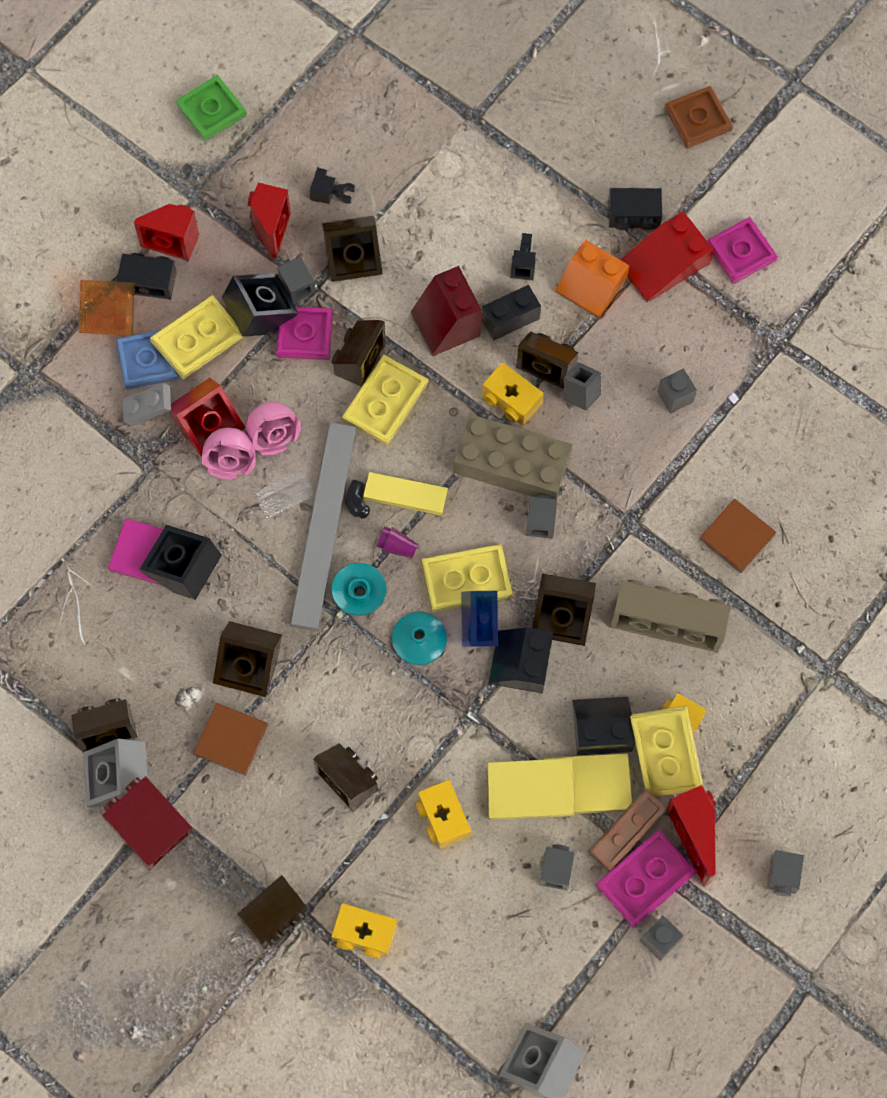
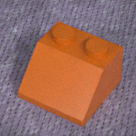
(592, 278)

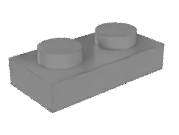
(146, 404)

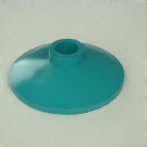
(355, 577)
(419, 650)

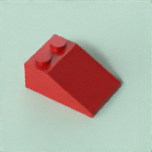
(667, 257)
(694, 823)

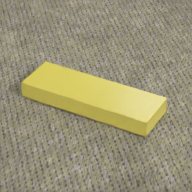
(405, 493)

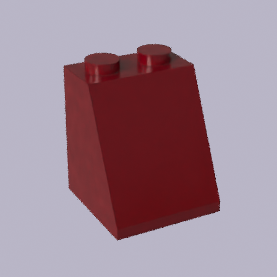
(447, 312)
(146, 821)

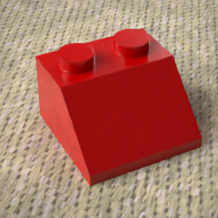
(270, 215)
(168, 231)
(203, 412)

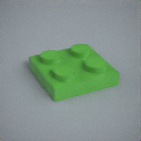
(211, 108)

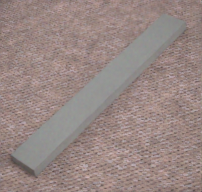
(323, 527)

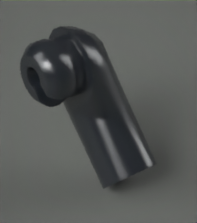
(354, 502)

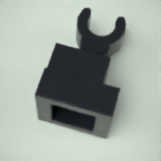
(324, 187)
(524, 261)

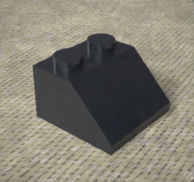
(258, 303)
(181, 561)
(521, 659)
(603, 725)

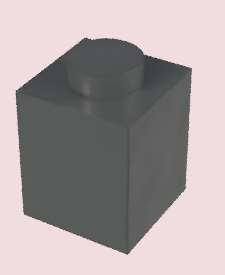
(296, 279)
(582, 386)
(677, 390)
(541, 516)
(557, 867)
(785, 872)
(661, 937)

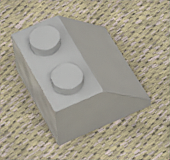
(112, 768)
(542, 1062)

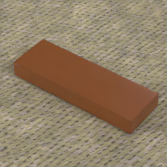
(627, 829)

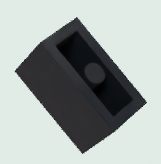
(635, 208)
(151, 275)
(511, 312)

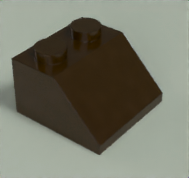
(352, 248)
(360, 351)
(546, 358)
(564, 608)
(246, 658)
(103, 724)
(345, 775)
(273, 912)

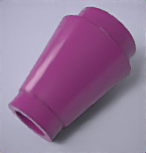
(396, 543)

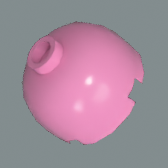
(272, 427)
(228, 453)

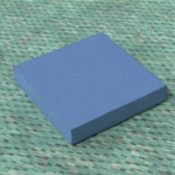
(142, 362)

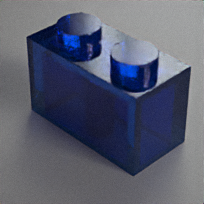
(479, 618)

